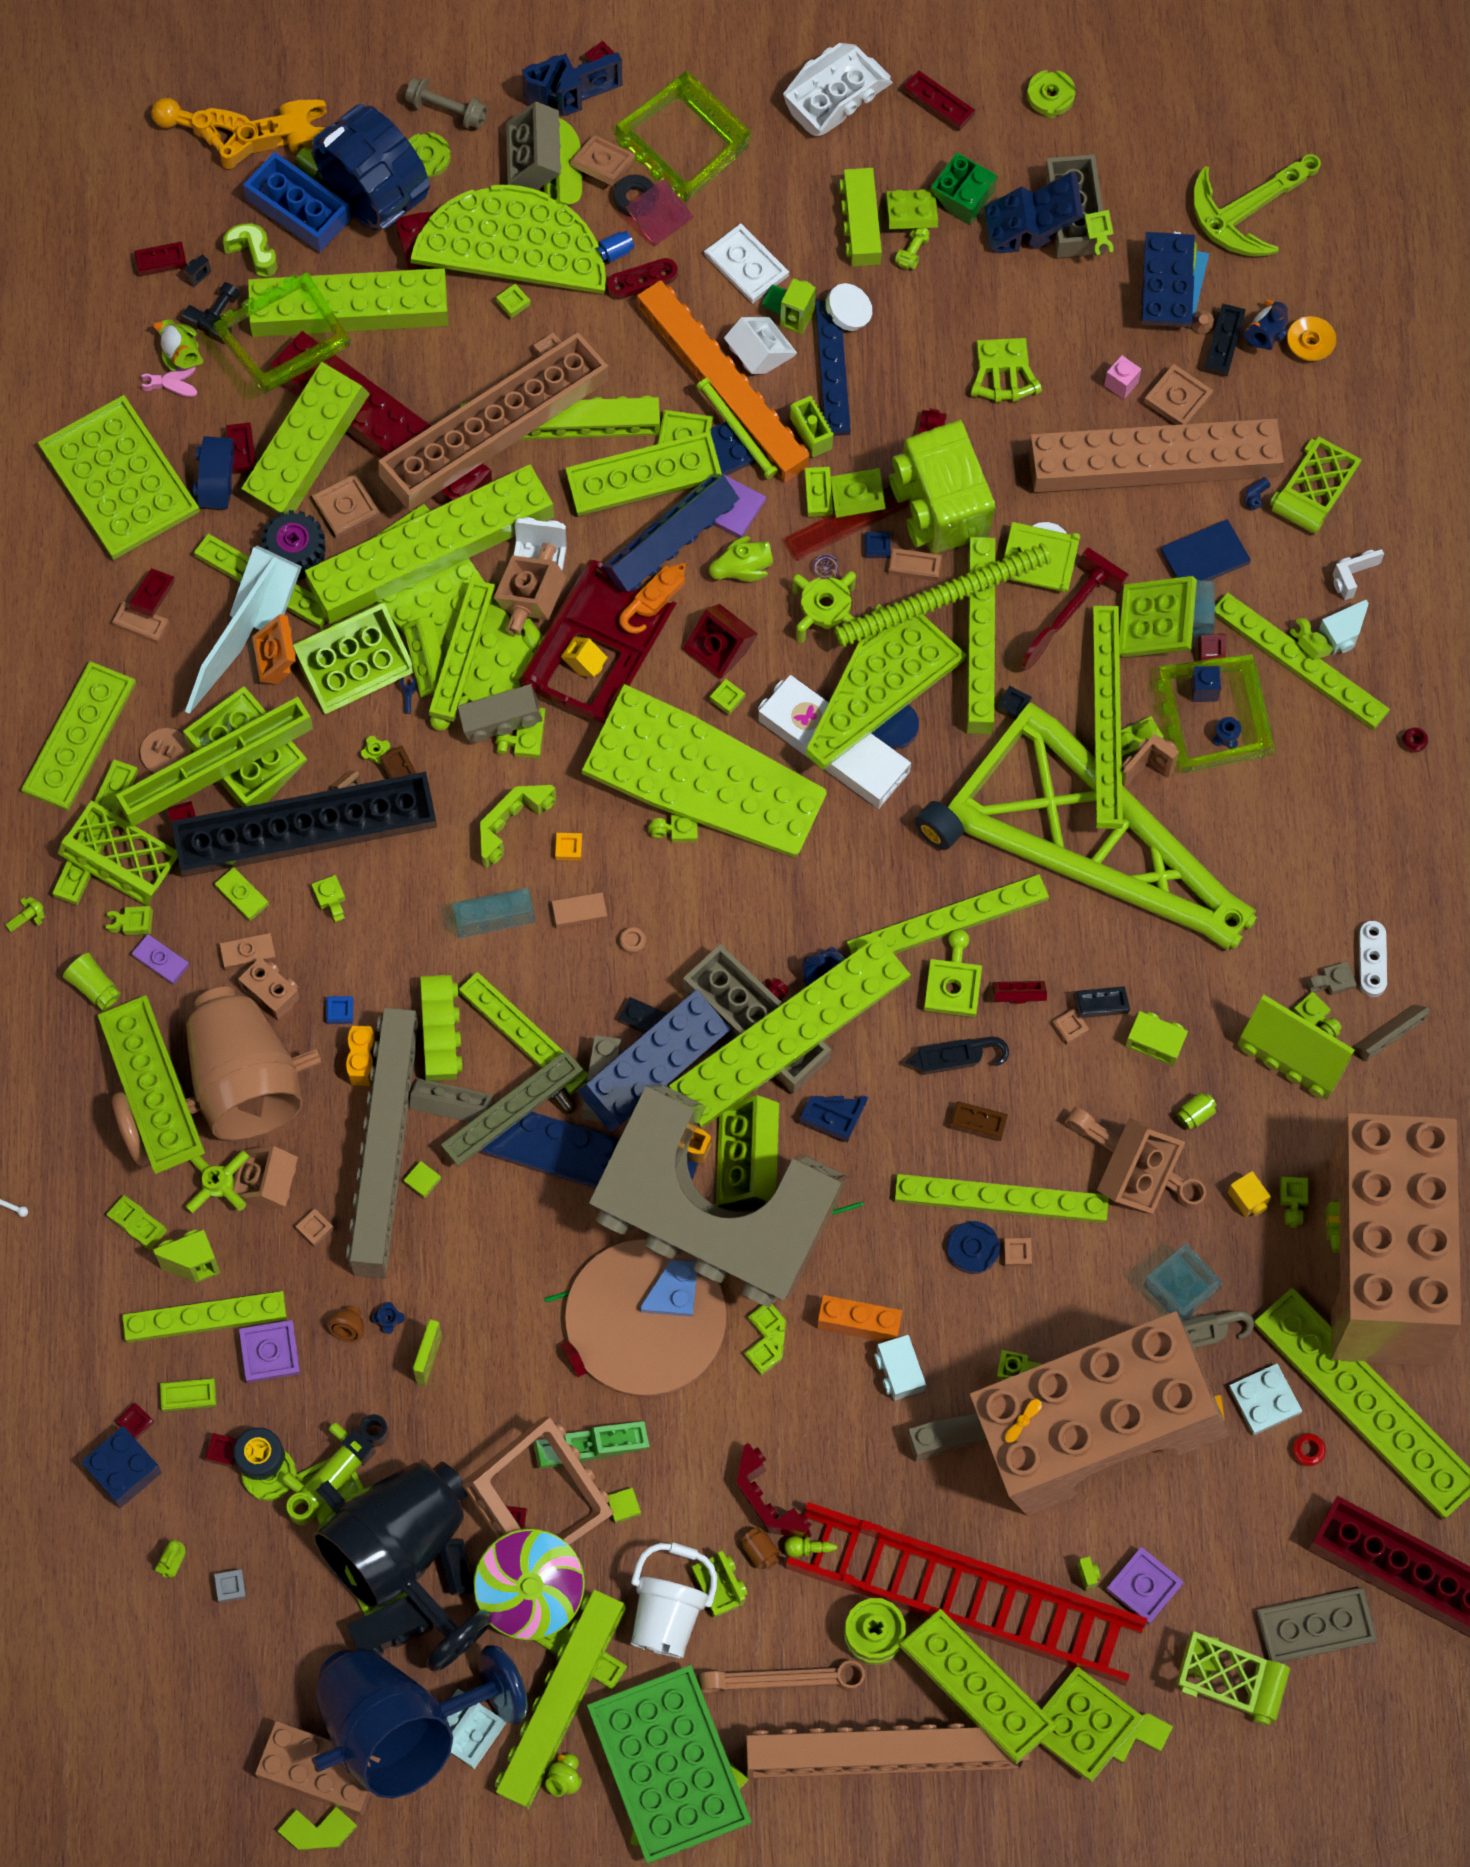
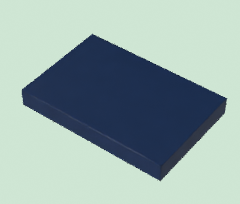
(1206, 553)

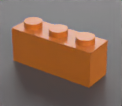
(859, 1319)

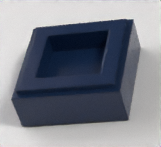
(877, 545)

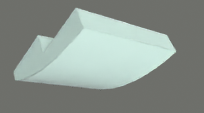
(473, 1732)

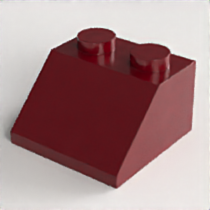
(719, 640)

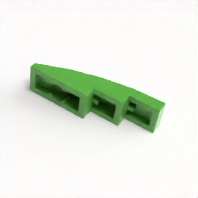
(596, 1444)

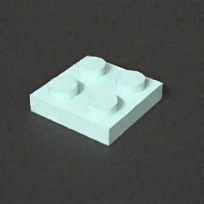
(1265, 1399)

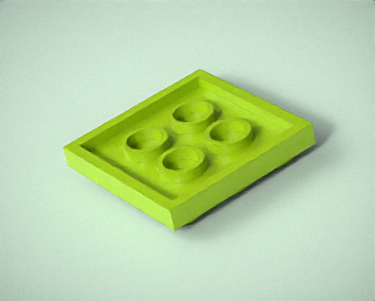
(1157, 616)
(1089, 1724)

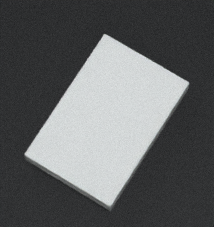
(746, 263)

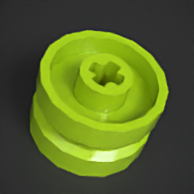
(878, 1615)

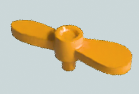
(1023, 1420)

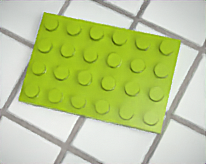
(118, 477)

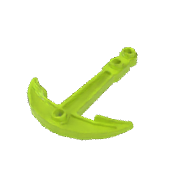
(1228, 217)

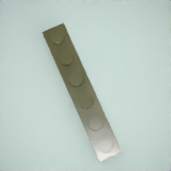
(512, 1108)

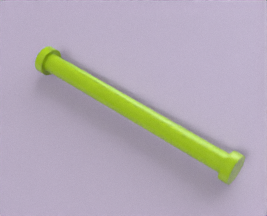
(705, 386)

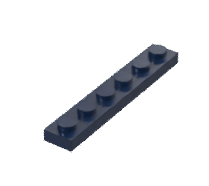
(833, 372)

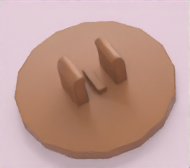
(163, 749)

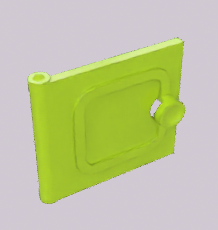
(1061, 548)

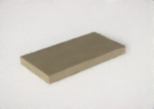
(1316, 1626)

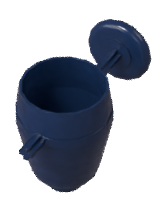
(389, 1715)

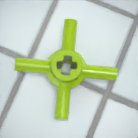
(225, 1185)

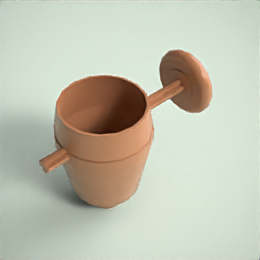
(231, 1060)

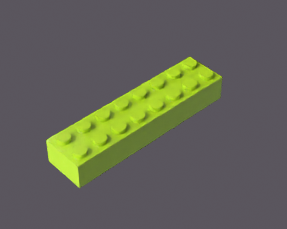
(357, 301)

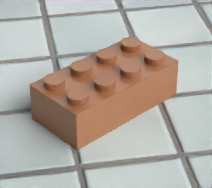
(290, 1766)

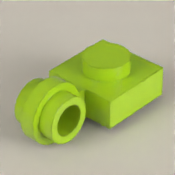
(681, 828)
(1315, 1011)
(1294, 1194)

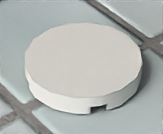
(849, 307)

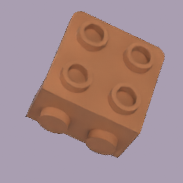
(1157, 752)

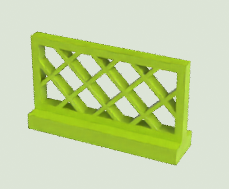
(110, 871)

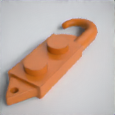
(654, 595)

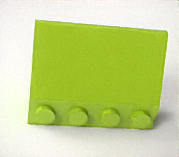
(353, 657)
(261, 778)
(1295, 1048)

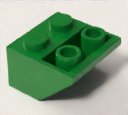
(964, 188)

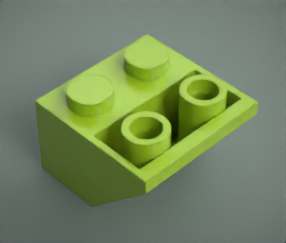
(188, 1257)

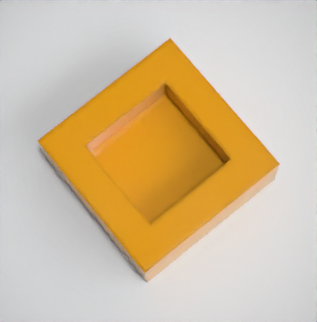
(568, 846)

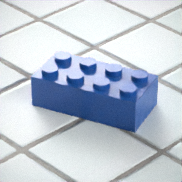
(297, 202)

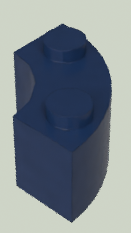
(214, 472)

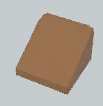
(348, 779)

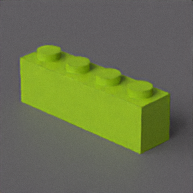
(862, 217)

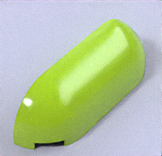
(568, 185)

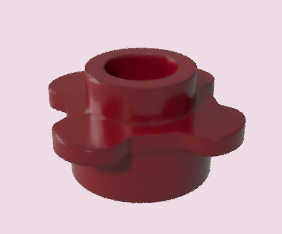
(777, 987)

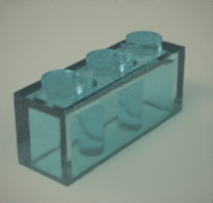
(493, 912)

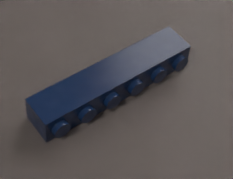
(671, 532)

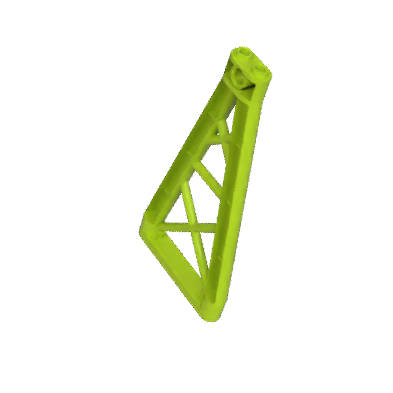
(1131, 888)

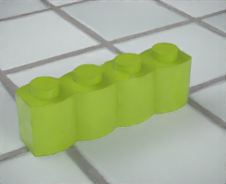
(439, 1027)

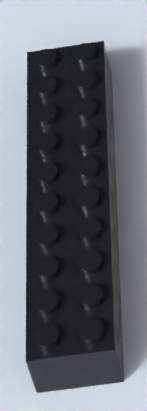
(304, 824)

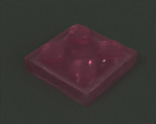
(659, 212)

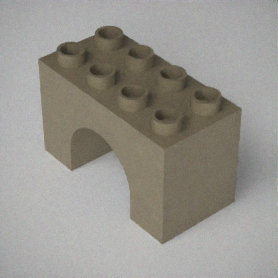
(653, 1190)

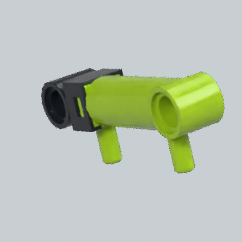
(355, 1451)

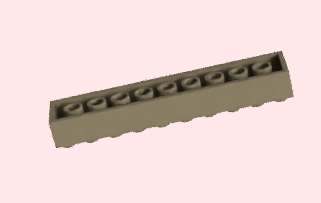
(383, 1144)

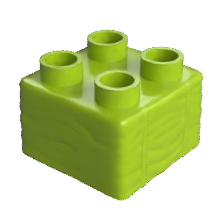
(943, 488)

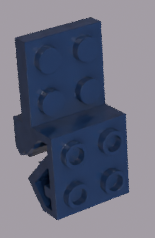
(568, 85)
(1035, 212)
(1168, 279)

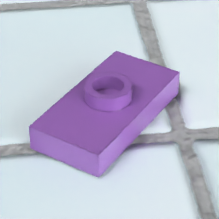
(160, 959)

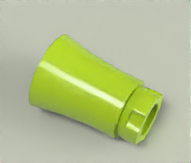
(92, 982)

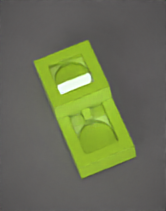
(136, 1222)

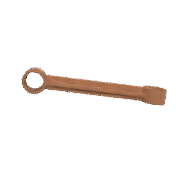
(1085, 1125)
(720, 1681)

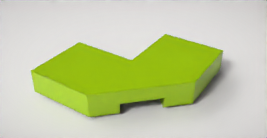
(769, 1349)
(1150, 1732)
(328, 1835)

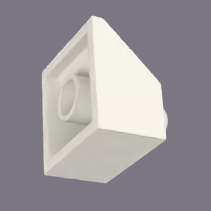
(759, 344)

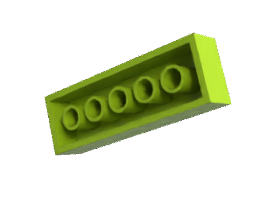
(305, 440)

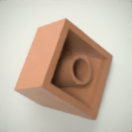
(266, 1177)

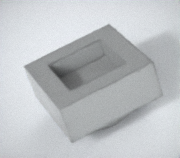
(230, 1586)

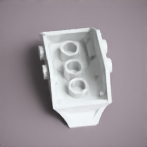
(834, 87)

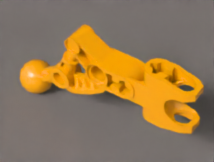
(289, 128)

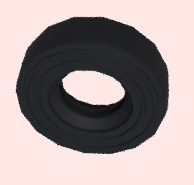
(624, 185)

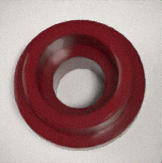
(1416, 733)

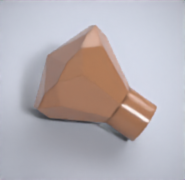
(1202, 322)

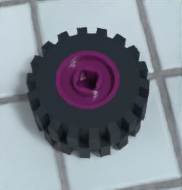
(295, 539)

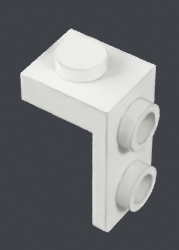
(1343, 578)

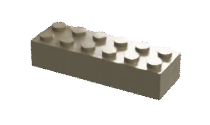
(745, 1001)

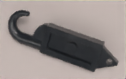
(955, 1055)

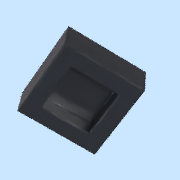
(197, 270)
(1013, 702)

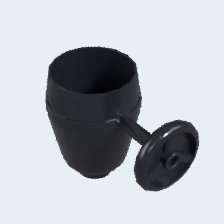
(392, 1538)

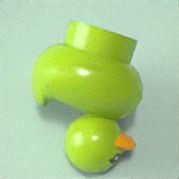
(563, 1776)

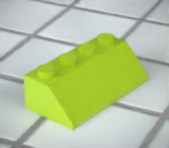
(747, 1154)

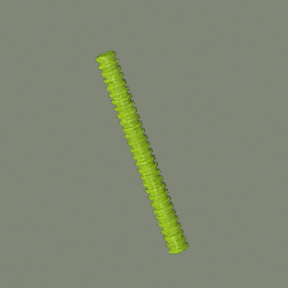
(942, 595)

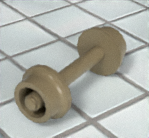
(419, 91)

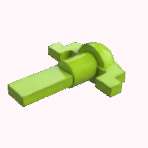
(35, 908)

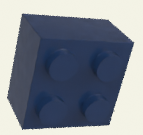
(121, 1467)

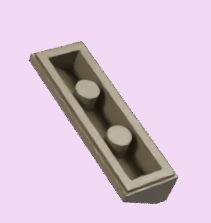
(1391, 1031)
(449, 1100)

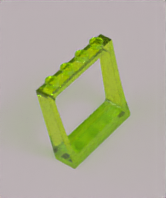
(709, 109)
(270, 380)
(1262, 748)

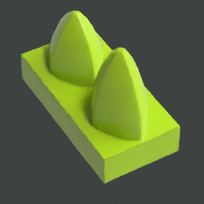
(1133, 736)

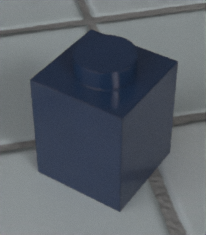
(1205, 683)

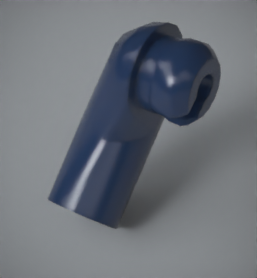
(1253, 493)

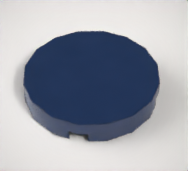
(899, 729)
(973, 1247)

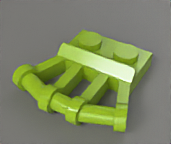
(1004, 356)

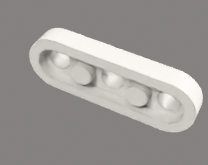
(1371, 968)

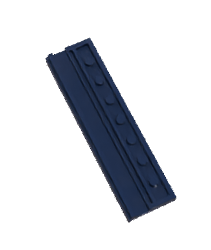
(558, 1149)

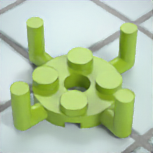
(822, 615)

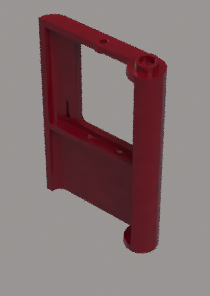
(594, 612)

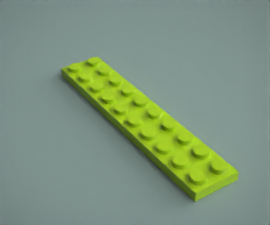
(792, 1029)
(1368, 1404)

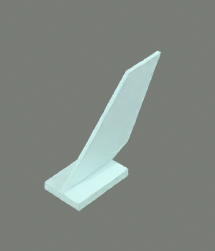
(260, 598)

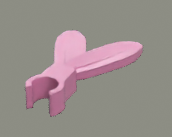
(171, 381)

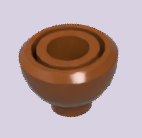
(347, 1324)

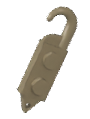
(1214, 1327)

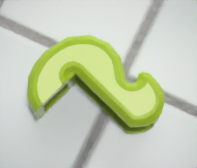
(255, 238)

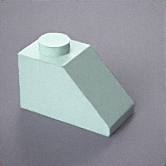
(1344, 627)

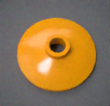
(1313, 330)

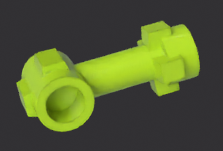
(908, 259)

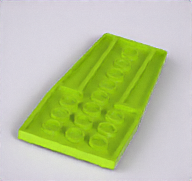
(499, 654)
(702, 774)

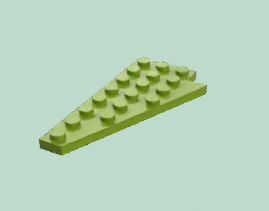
(881, 681)

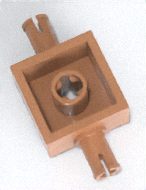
(530, 588)

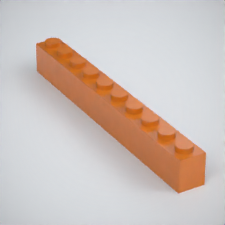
(706, 360)

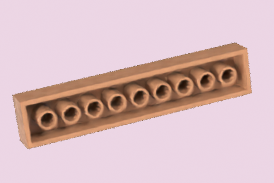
(493, 421)
(1155, 455)
(874, 1752)

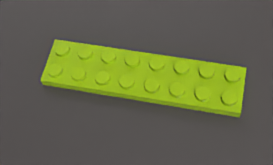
(151, 1084)

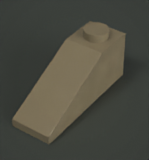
(945, 1436)

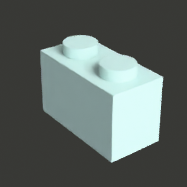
(900, 1368)

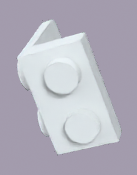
(532, 533)

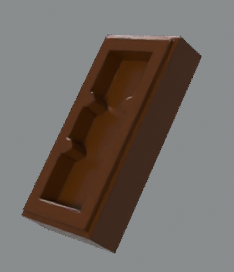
(397, 763)
(978, 1121)

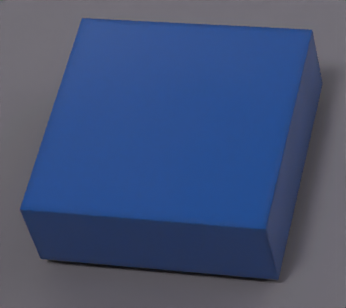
(340, 1009)

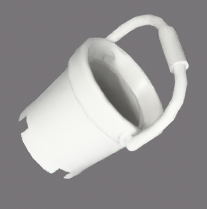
(666, 1608)

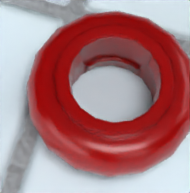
(1317, 1442)

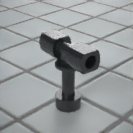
(206, 319)

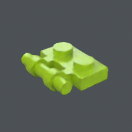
(526, 742)

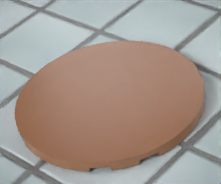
(636, 1349)

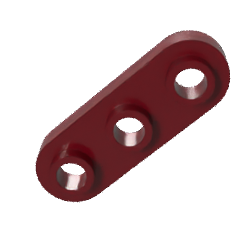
(650, 272)

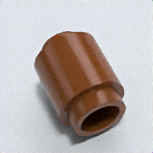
(760, 1549)

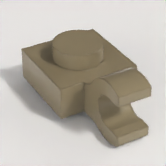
(1334, 978)

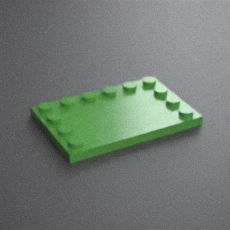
(669, 1764)

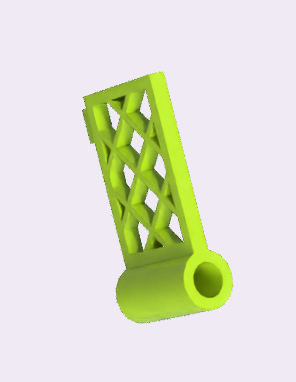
(1302, 507)
(1264, 1693)

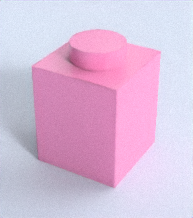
(1122, 377)

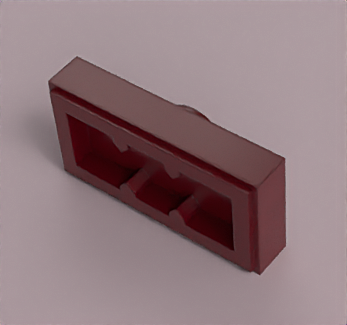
(160, 258)
(1019, 991)

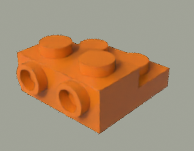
(274, 650)

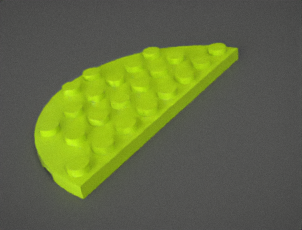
(512, 236)

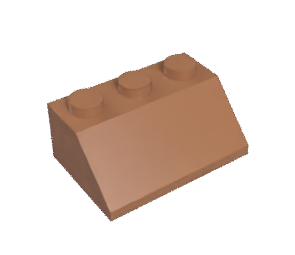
(1140, 1166)

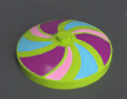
(529, 1583)

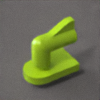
(171, 1559)

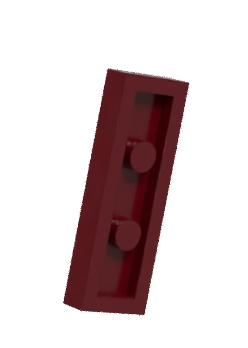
(939, 100)

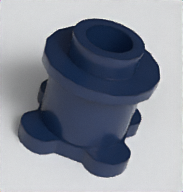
(1225, 737)

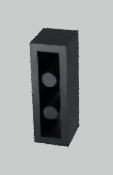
(389, 1626)

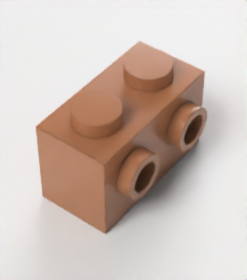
(269, 987)

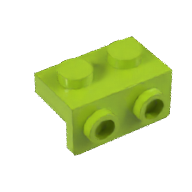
(729, 1592)

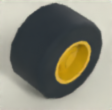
(939, 825)
(255, 1444)

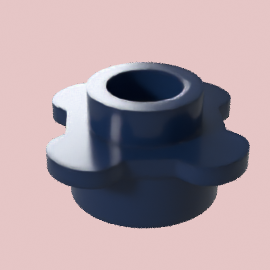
(388, 1310)

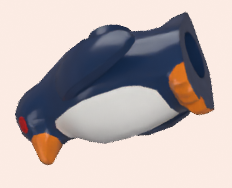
(1268, 326)

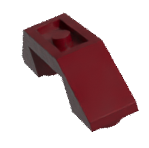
(791, 1522)

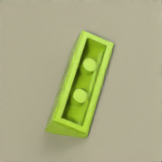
(424, 653)

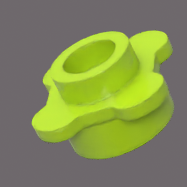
(369, 753)

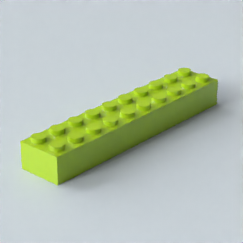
(427, 544)

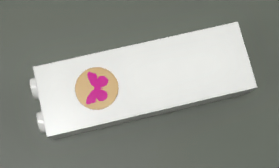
(867, 768)

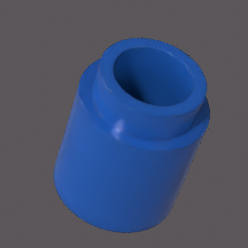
(615, 246)

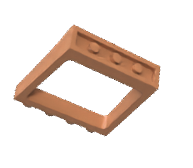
(494, 1510)

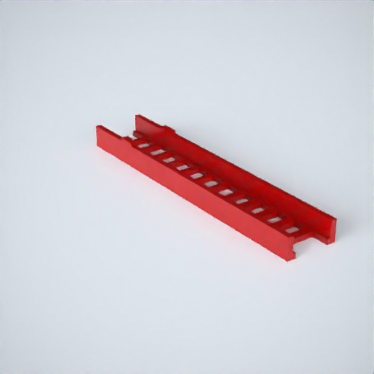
(986, 1572)

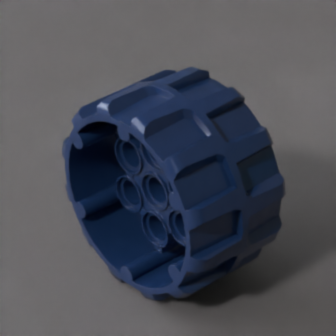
(370, 166)

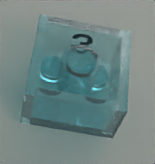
(1183, 1283)

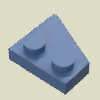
(673, 1291)

